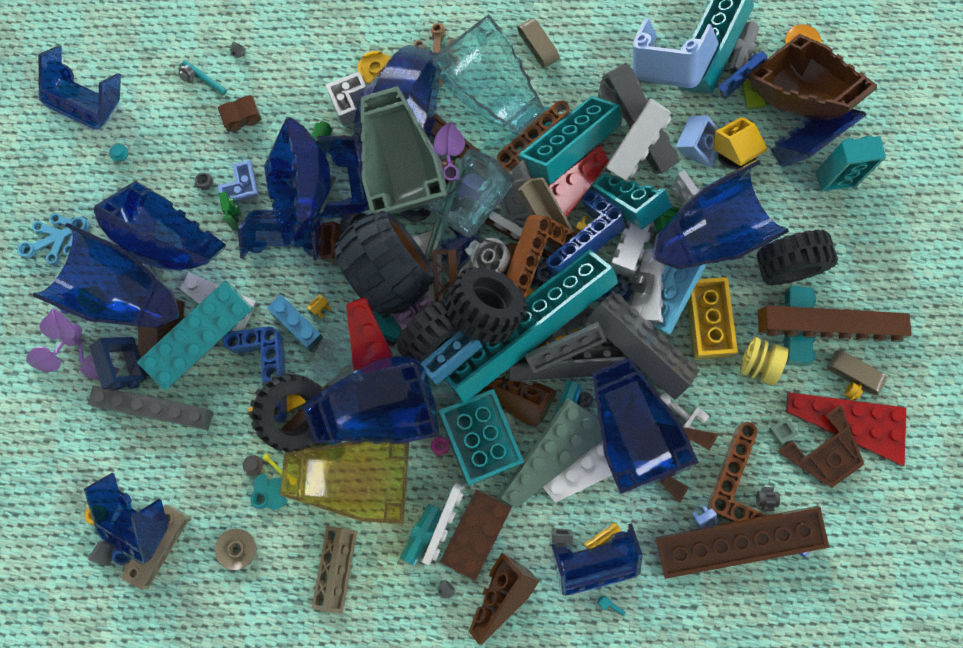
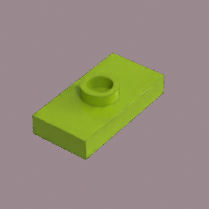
(751, 97)

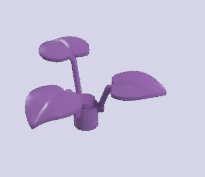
(450, 142)
(55, 327)

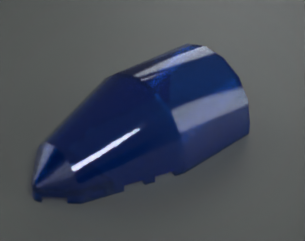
(717, 224)
(109, 285)

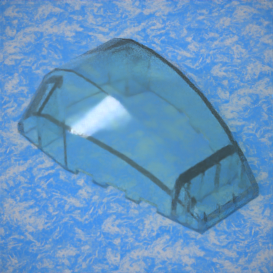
(489, 77)

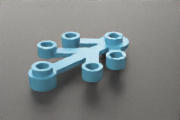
(56, 236)

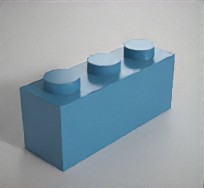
(295, 322)
(450, 356)

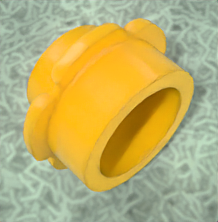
(853, 391)

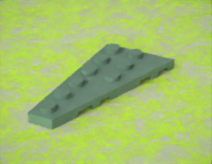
(561, 444)

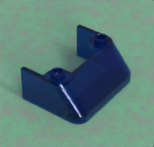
(71, 99)
(346, 152)
(262, 230)
(121, 526)
(598, 565)

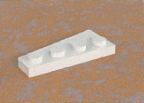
(650, 304)

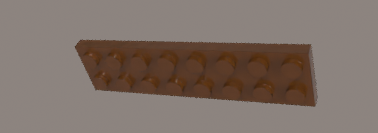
(742, 542)

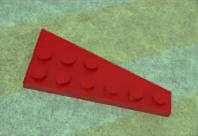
(365, 335)
(873, 425)

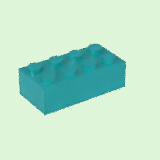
(850, 163)

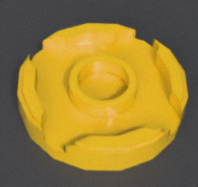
(371, 64)

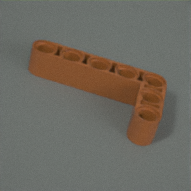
(536, 127)
(530, 247)
(733, 479)

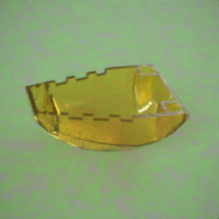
(351, 479)

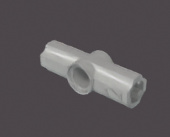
(744, 46)

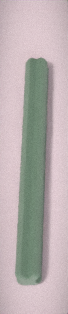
(439, 226)

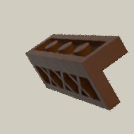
(452, 263)

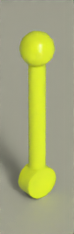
(266, 458)

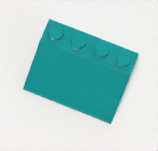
(480, 437)

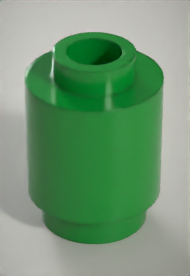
(321, 129)

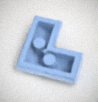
(245, 183)

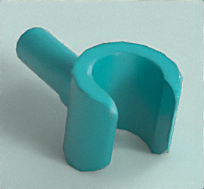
(605, 602)

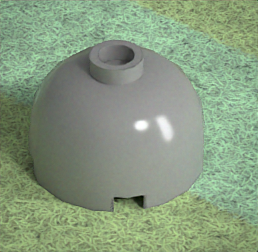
(491, 255)

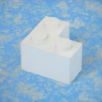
(344, 95)

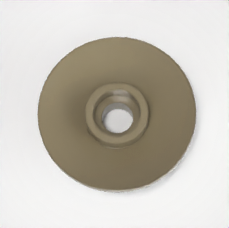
(225, 549)

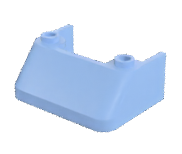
(672, 66)

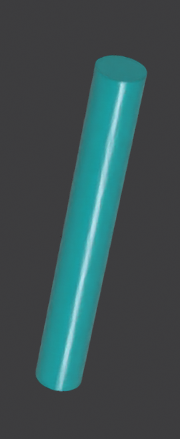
(205, 78)

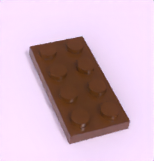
(475, 534)

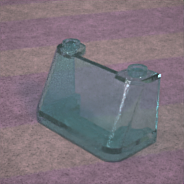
(474, 195)

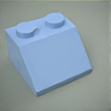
(698, 140)

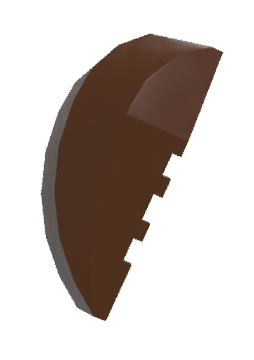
(810, 81)

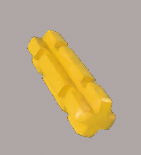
(602, 537)

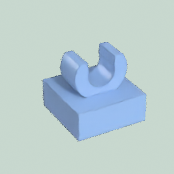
(707, 519)

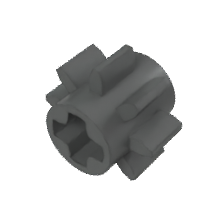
(767, 498)

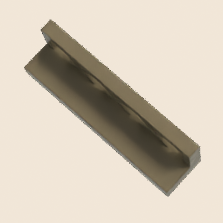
(337, 570)

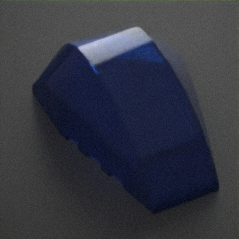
(417, 79)
(296, 179)
(155, 230)
(376, 405)
(638, 429)

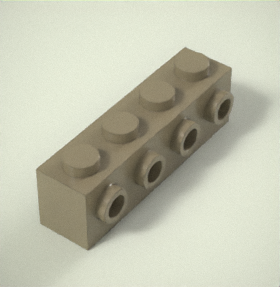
(143, 575)

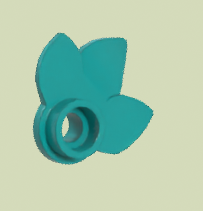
(270, 490)

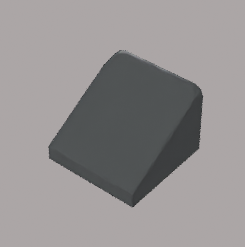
(102, 553)

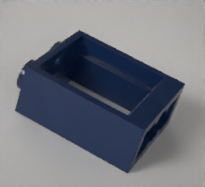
(104, 367)

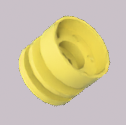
(767, 362)

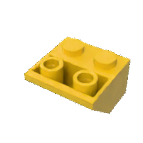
(739, 141)

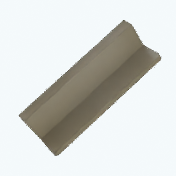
(542, 202)

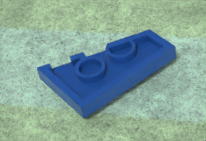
(740, 75)

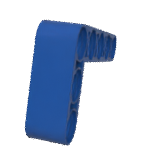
(607, 224)
(267, 348)

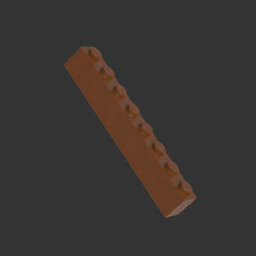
(834, 322)

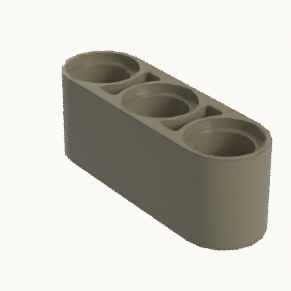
(538, 42)
(857, 371)

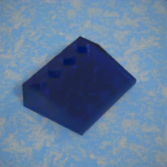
(812, 137)

